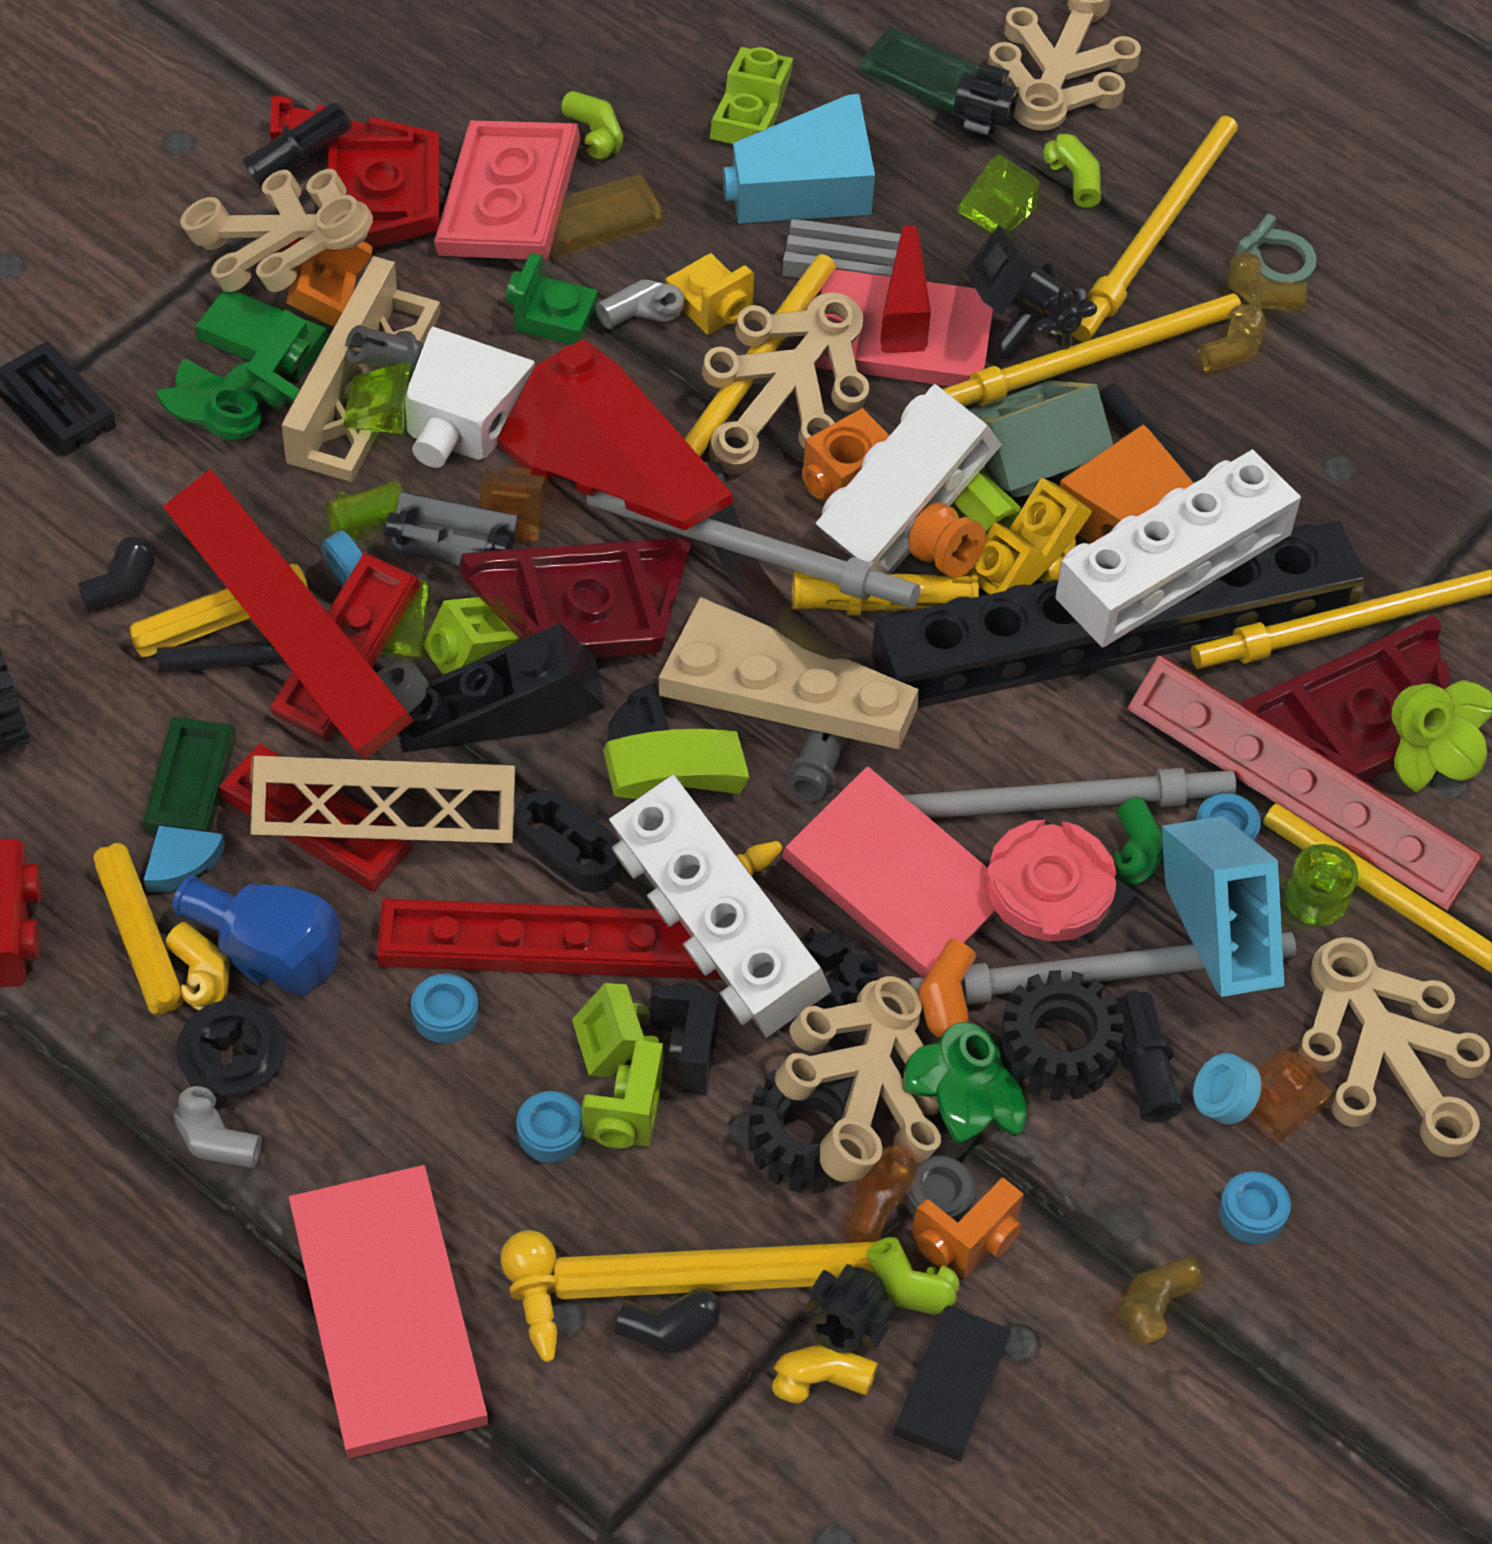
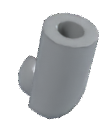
(642, 300)
(206, 1133)

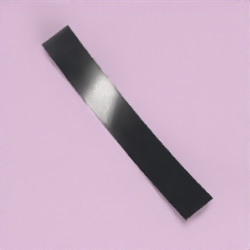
(763, 595)

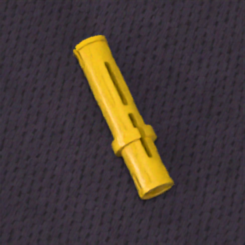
(934, 590)

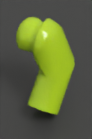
(605, 132)
(1083, 165)
(912, 1289)

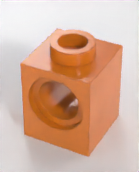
(838, 452)

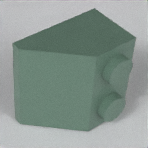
(1044, 433)

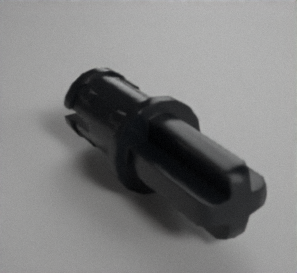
(299, 143)
(1148, 1058)

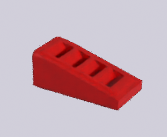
(907, 301)

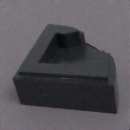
(639, 714)

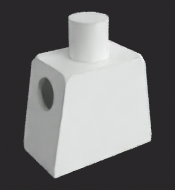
(461, 396)

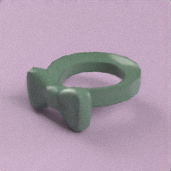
(1268, 234)

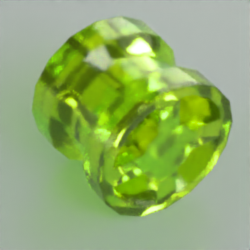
(1327, 869)

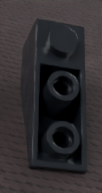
(509, 693)

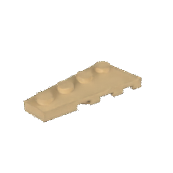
(759, 673)

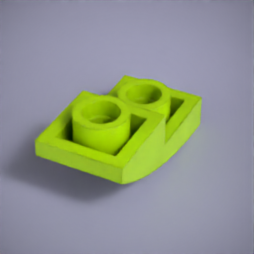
(752, 94)
(695, 756)

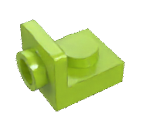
(464, 633)
(632, 1112)

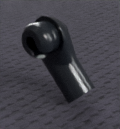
(125, 577)
(674, 1326)

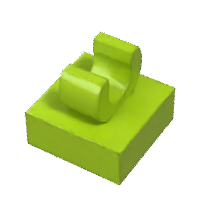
(609, 1029)

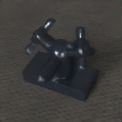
(1008, 275)

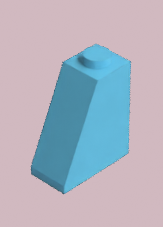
(804, 167)
(1227, 902)

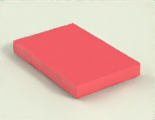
(507, 189)
(955, 338)
(893, 871)

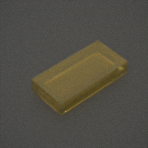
(605, 214)

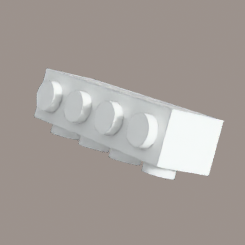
(1176, 547)
(719, 906)

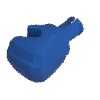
(268, 931)

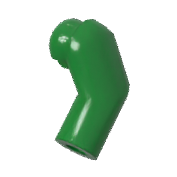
(1144, 848)

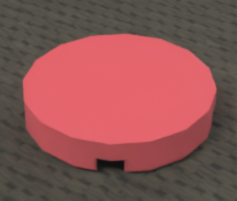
(1051, 880)

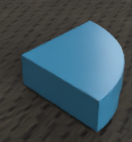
(179, 855)

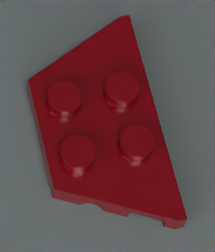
(603, 593)
(1348, 702)

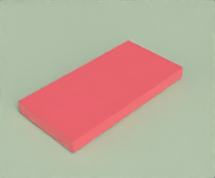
(387, 1312)

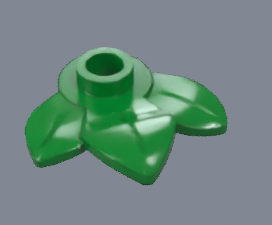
(220, 404)
(967, 1088)

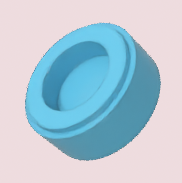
(1227, 1088)

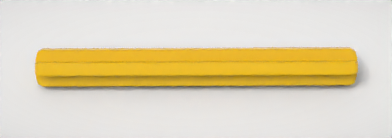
(705, 1269)

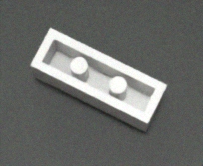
(919, 464)

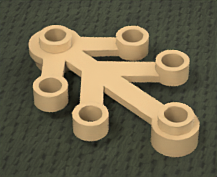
(1042, 101)
(337, 225)
(789, 372)
(891, 1014)
(1394, 1039)

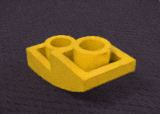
(1033, 541)

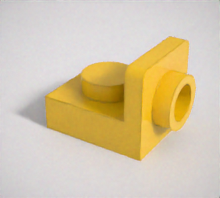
(713, 293)

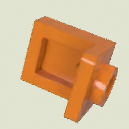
(328, 282)
(985, 1229)

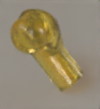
(1261, 292)
(1241, 342)
(1150, 1295)

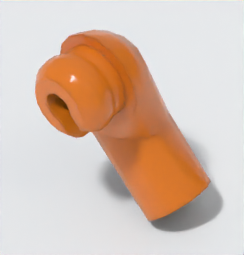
(942, 988)

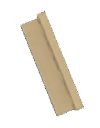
(330, 380)
(382, 774)

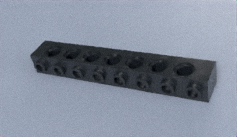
(1032, 638)

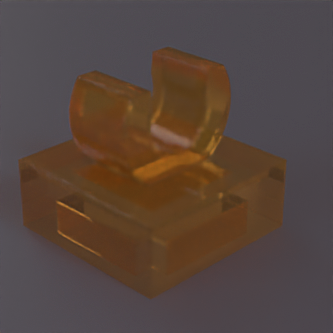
(516, 494)
(1288, 1094)

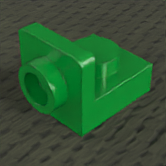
(548, 305)
(280, 351)

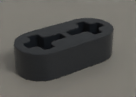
(562, 847)

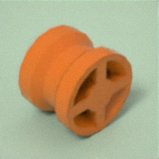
(946, 539)

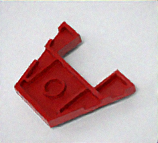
(383, 166)

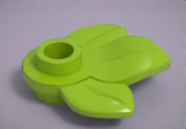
(1447, 736)

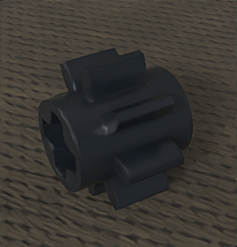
(986, 99)
(848, 1309)

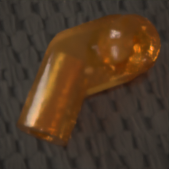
(879, 1192)

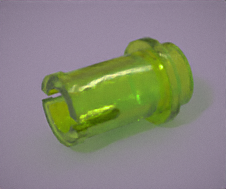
(362, 508)

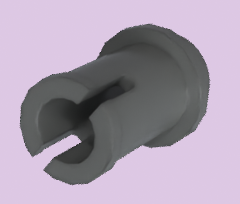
(382, 348)
(812, 773)

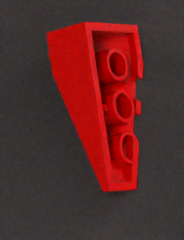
(603, 433)

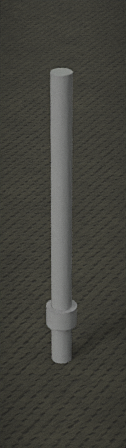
(854, 576)
(1167, 787)
(982, 982)

